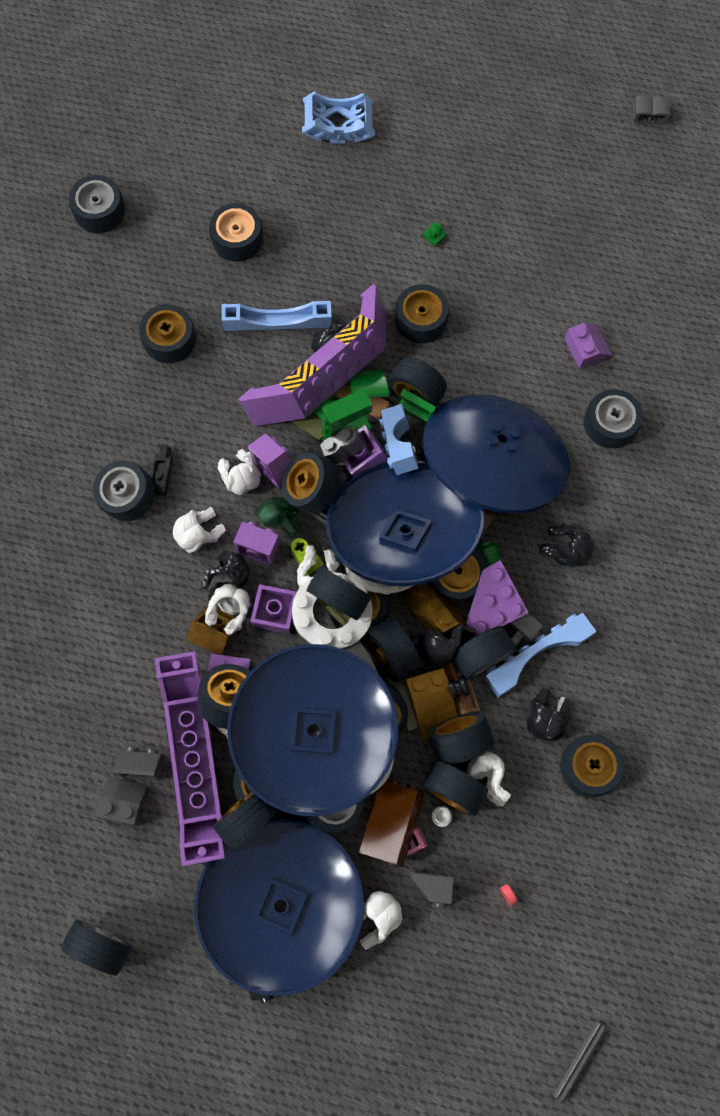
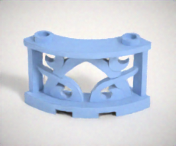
(351, 108)

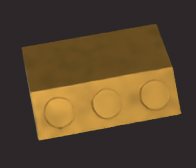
(433, 608)

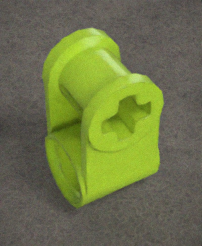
(299, 556)

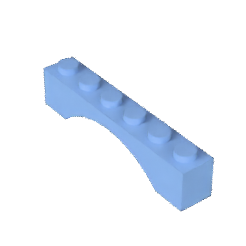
(241, 317)
(572, 633)

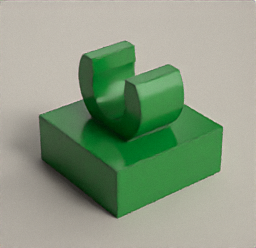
(435, 234)

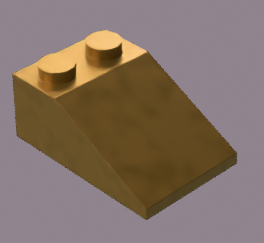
(430, 700)

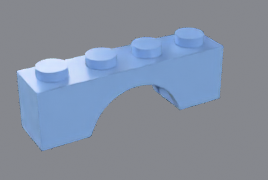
(401, 454)

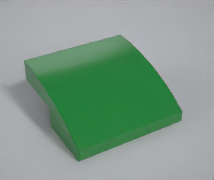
(372, 381)
(416, 406)

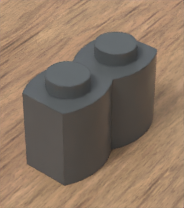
(651, 110)
(344, 444)

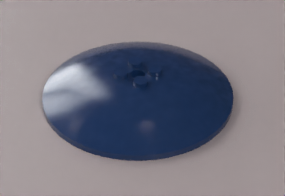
(494, 475)
(378, 505)
(306, 689)
(273, 949)

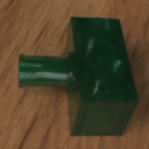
(278, 512)

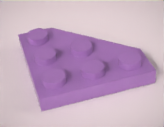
(495, 600)

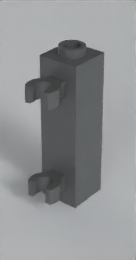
(525, 629)

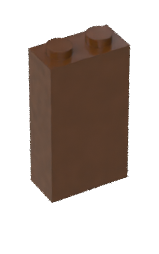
(392, 823)

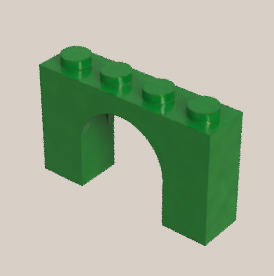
(346, 412)

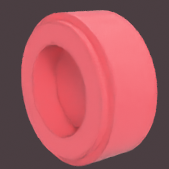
(508, 894)

